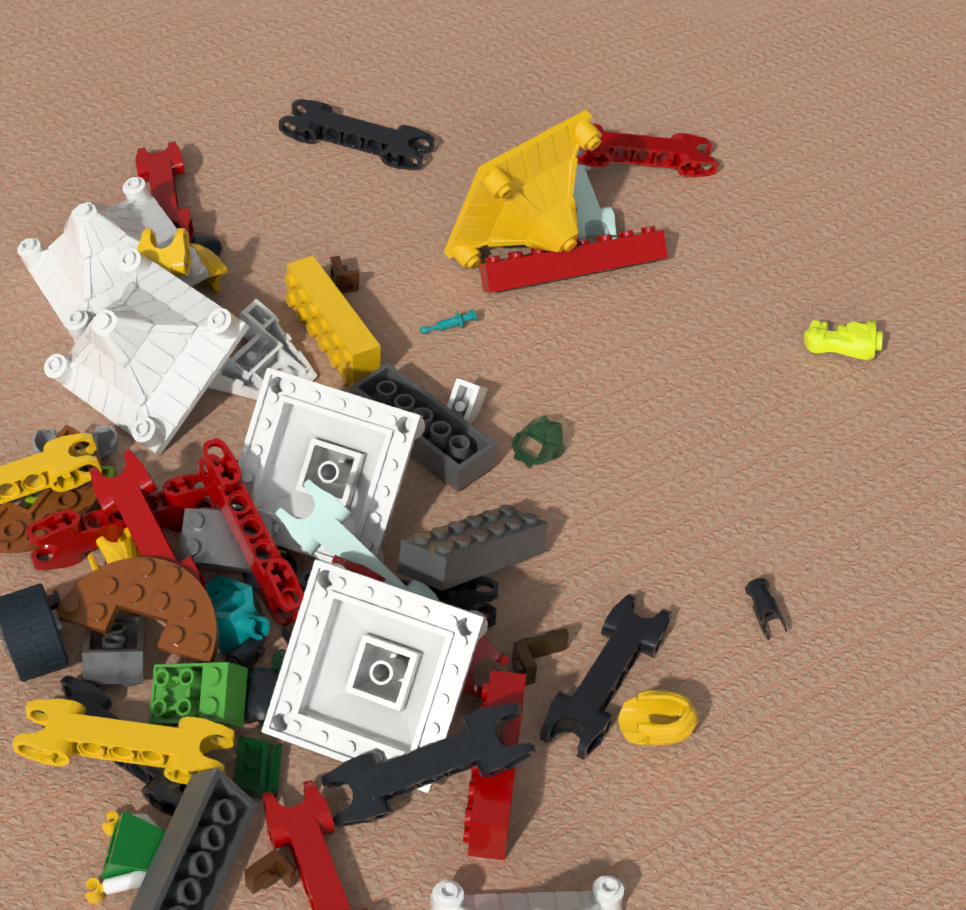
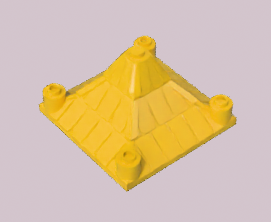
(525, 195)

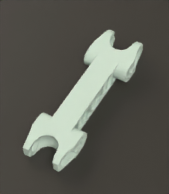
(590, 217)
(327, 529)

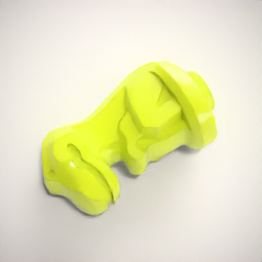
(852, 340)

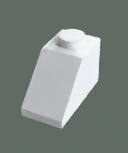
(467, 399)

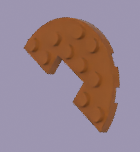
(16, 519)
(152, 590)

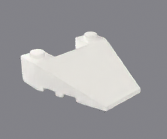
(266, 348)

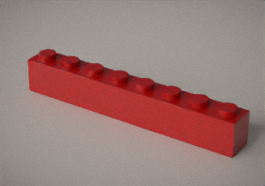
(584, 258)

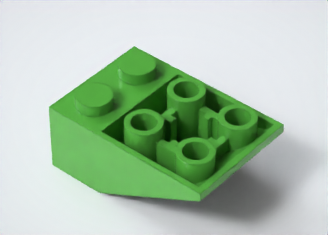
(198, 691)

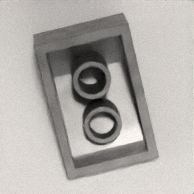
(212, 543)
(115, 656)

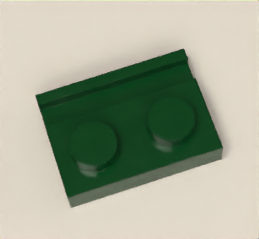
(257, 766)

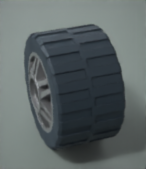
(32, 633)

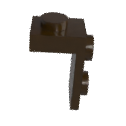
(530, 648)

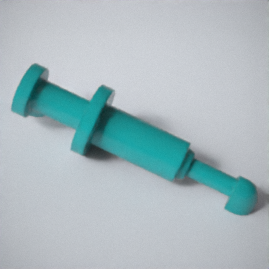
(451, 322)

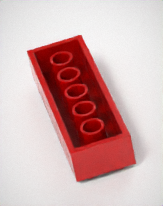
(491, 797)

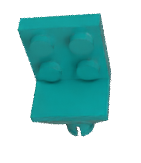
(237, 612)

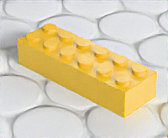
(331, 320)

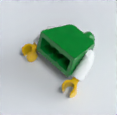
(129, 853)

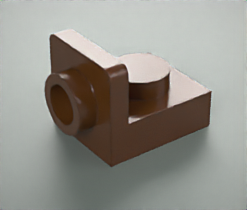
(344, 280)
(267, 869)

